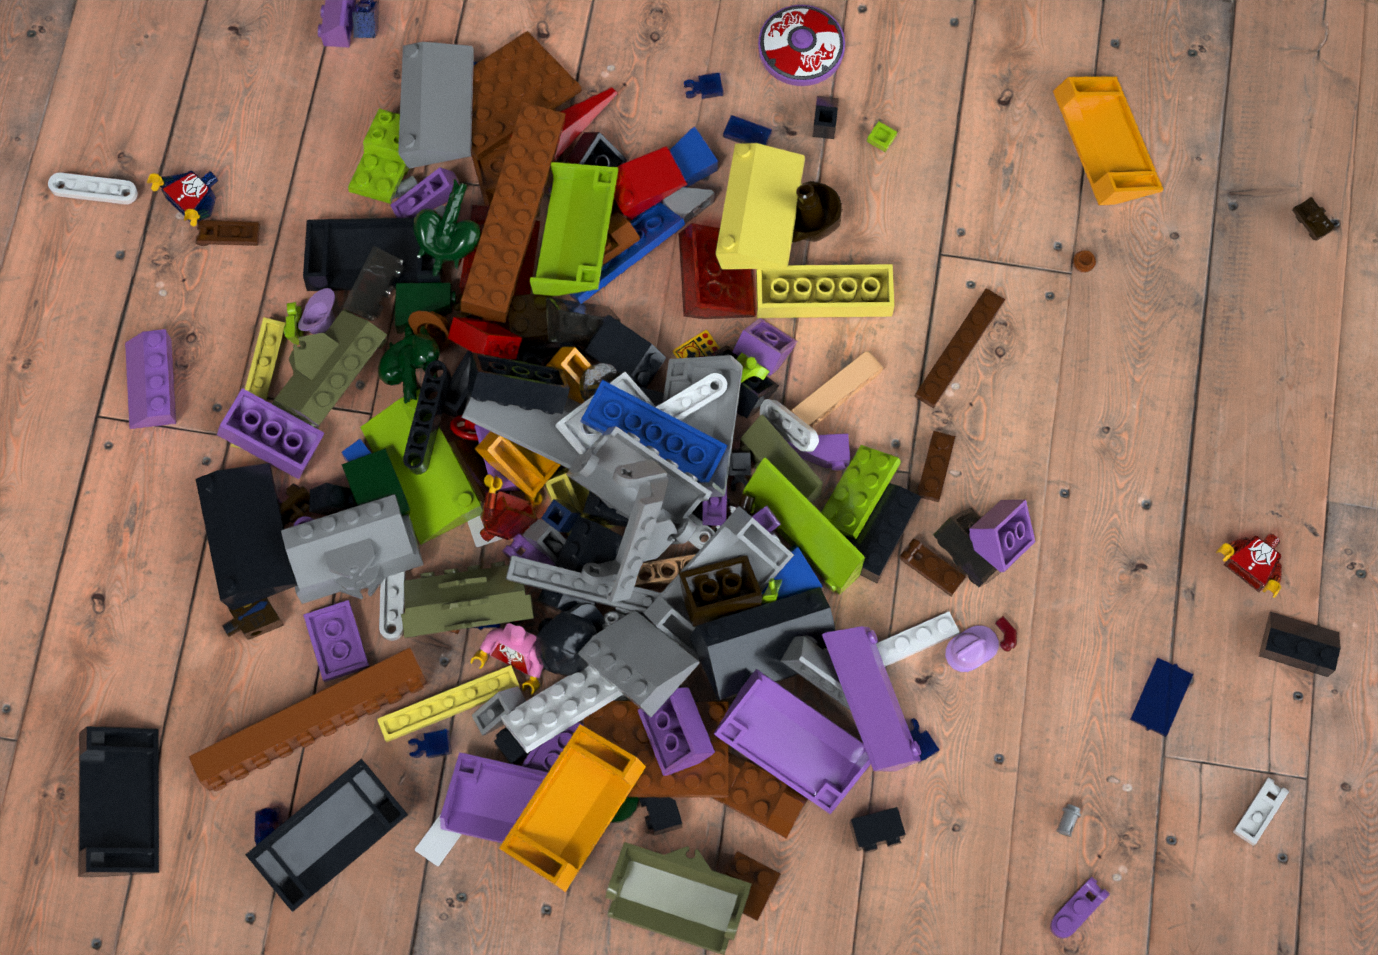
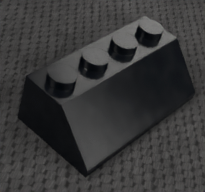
(517, 383)
(585, 544)

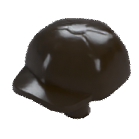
(817, 212)

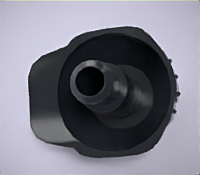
(565, 636)

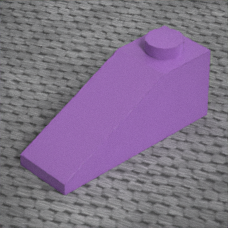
(428, 194)
(829, 453)

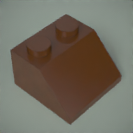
(762, 882)

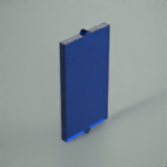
(1161, 697)

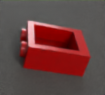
(484, 337)

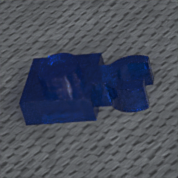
(707, 85)
(925, 742)
(434, 744)

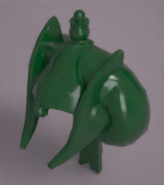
(442, 235)
(406, 356)

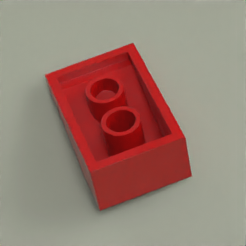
(647, 181)

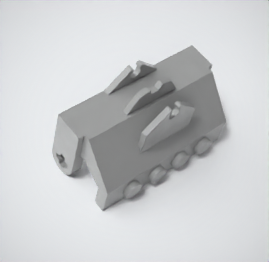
(616, 448)
(645, 532)
(351, 550)

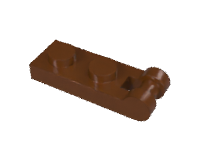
(228, 233)
(932, 567)

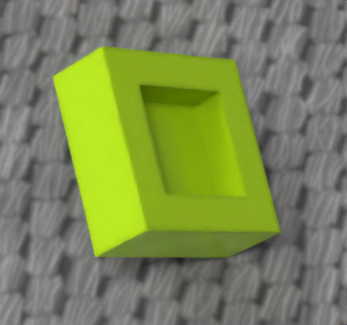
(881, 136)

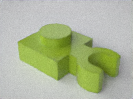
(291, 328)

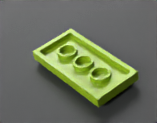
(860, 490)

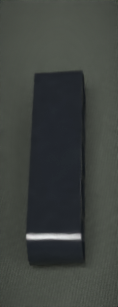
(427, 406)

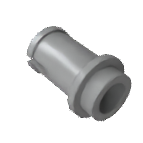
(405, 186)
(1068, 820)

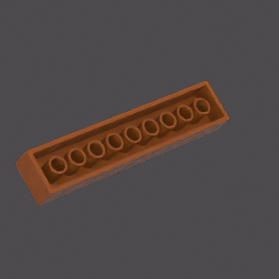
(513, 212)
(308, 720)

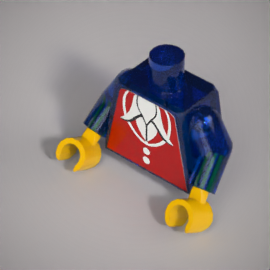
(187, 193)

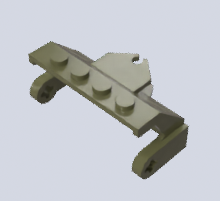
(327, 366)
(463, 600)
(676, 897)

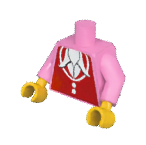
(514, 648)

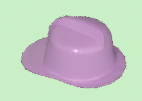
(318, 312)
(972, 648)

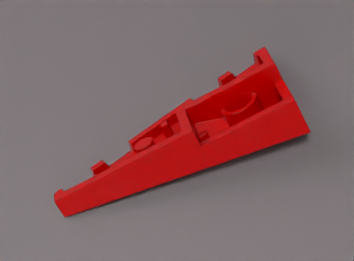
(580, 116)

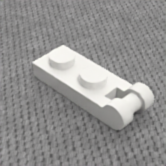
(1260, 812)

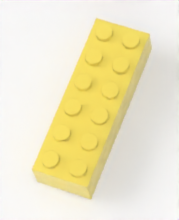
(825, 291)

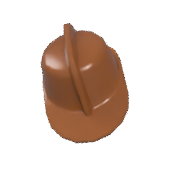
(435, 324)

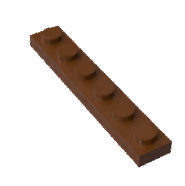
(959, 348)

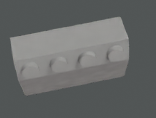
(639, 661)

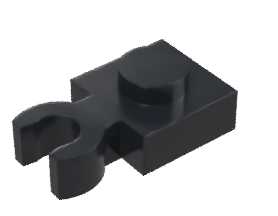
(740, 466)

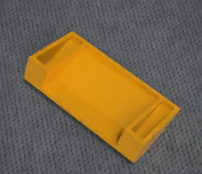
(1107, 139)
(518, 464)
(572, 807)

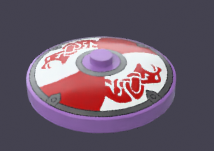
(801, 45)

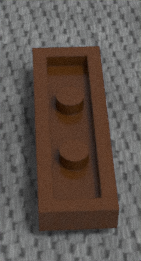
(936, 466)

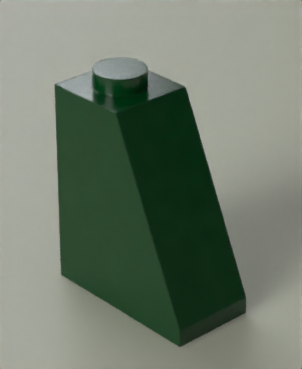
(421, 297)

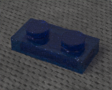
(746, 131)

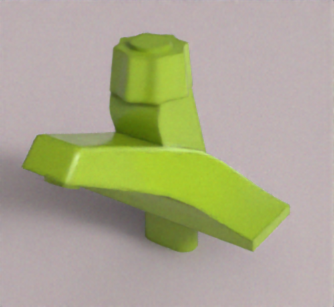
(751, 367)
(772, 591)

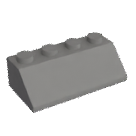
(815, 666)

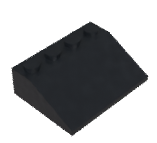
(885, 529)

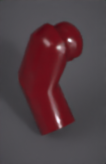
(1010, 634)

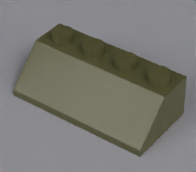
(768, 443)

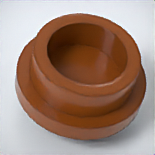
(1084, 261)

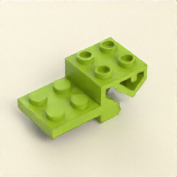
(381, 165)

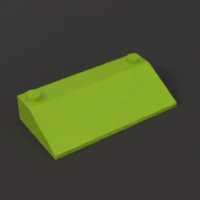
(575, 229)
(439, 496)
(806, 528)

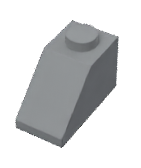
(689, 202)
(545, 539)
(489, 715)

